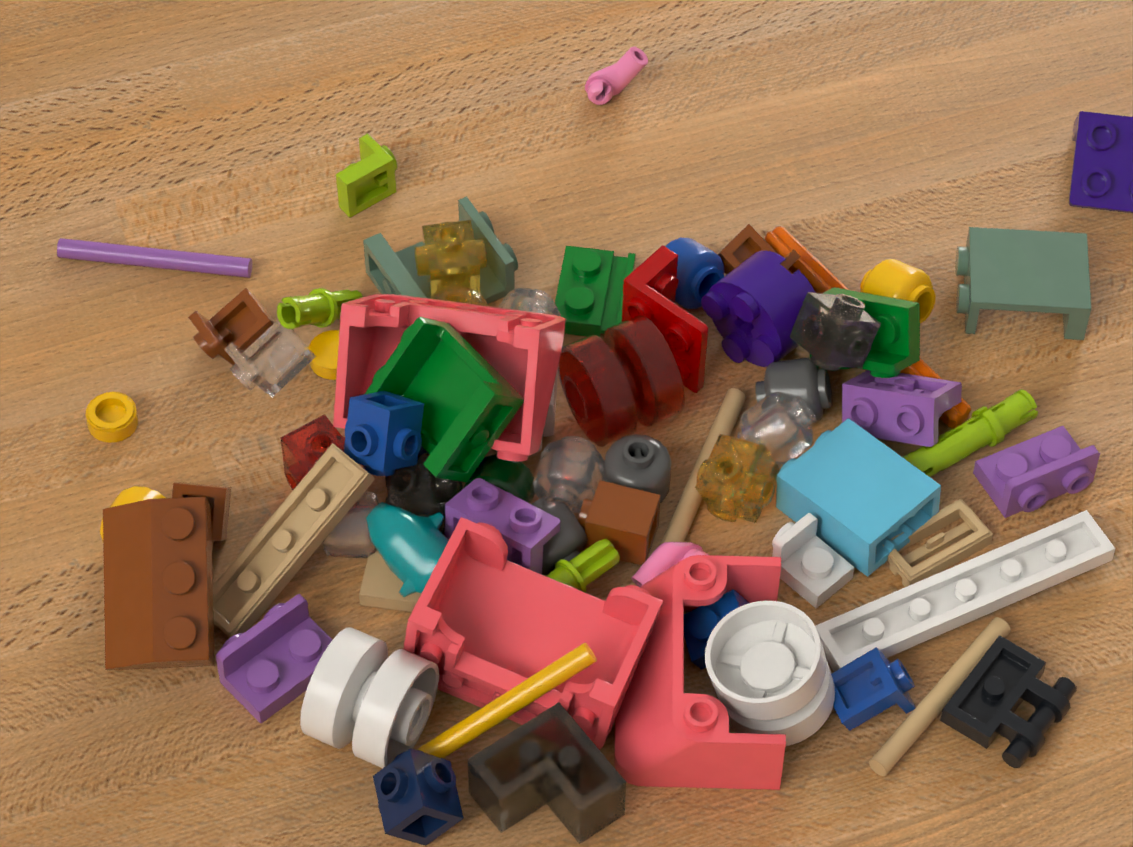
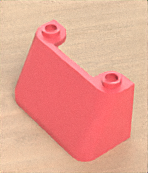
(514, 342)
(502, 623)

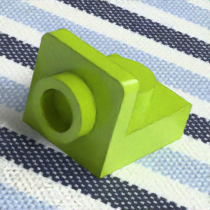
(368, 180)

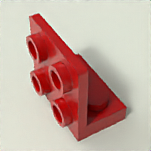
(652, 293)

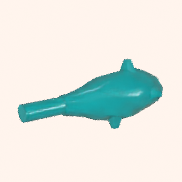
(407, 544)

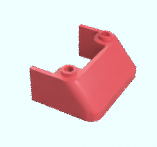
(683, 736)

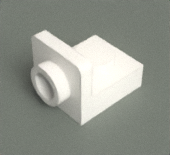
(808, 562)

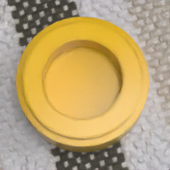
(326, 351)
(111, 417)

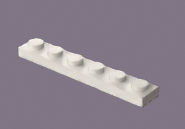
(967, 591)

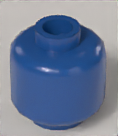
(696, 271)

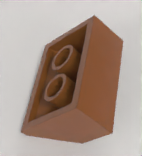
(158, 584)

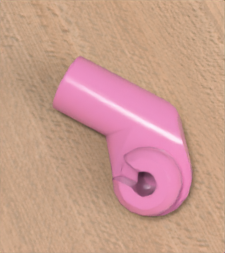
(613, 79)
(663, 558)

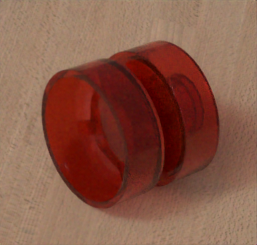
(621, 380)

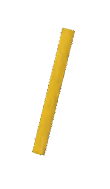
(510, 702)

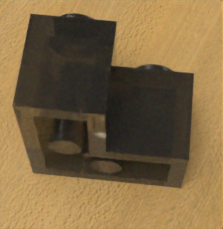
(550, 765)

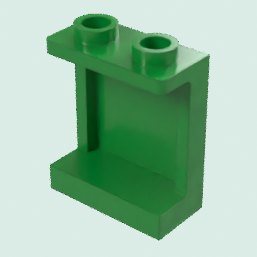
(461, 394)

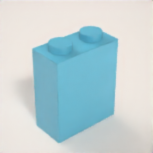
(857, 494)

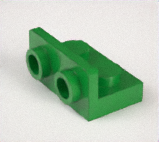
(898, 336)

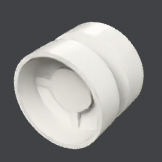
(770, 671)
(369, 697)

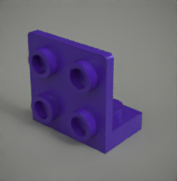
(1102, 162)

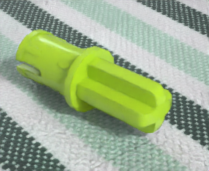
(316, 309)
(586, 565)

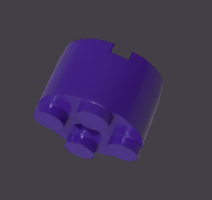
(757, 308)

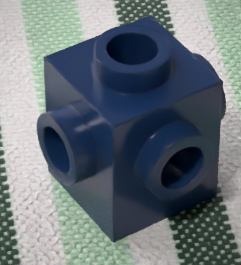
(417, 797)

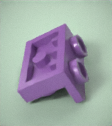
(900, 406)
(1036, 471)
(519, 522)
(272, 659)

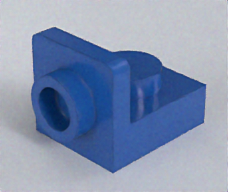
(870, 687)

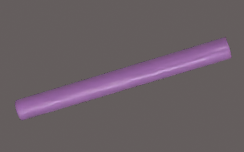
(154, 257)

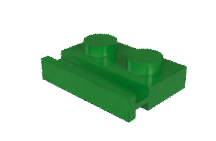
(592, 289)

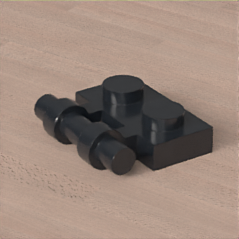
(994, 692)

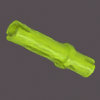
(982, 429)

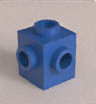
(383, 432)

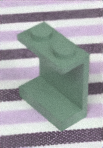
(398, 274)
(1025, 274)

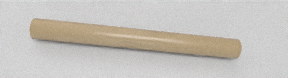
(690, 498)
(936, 699)

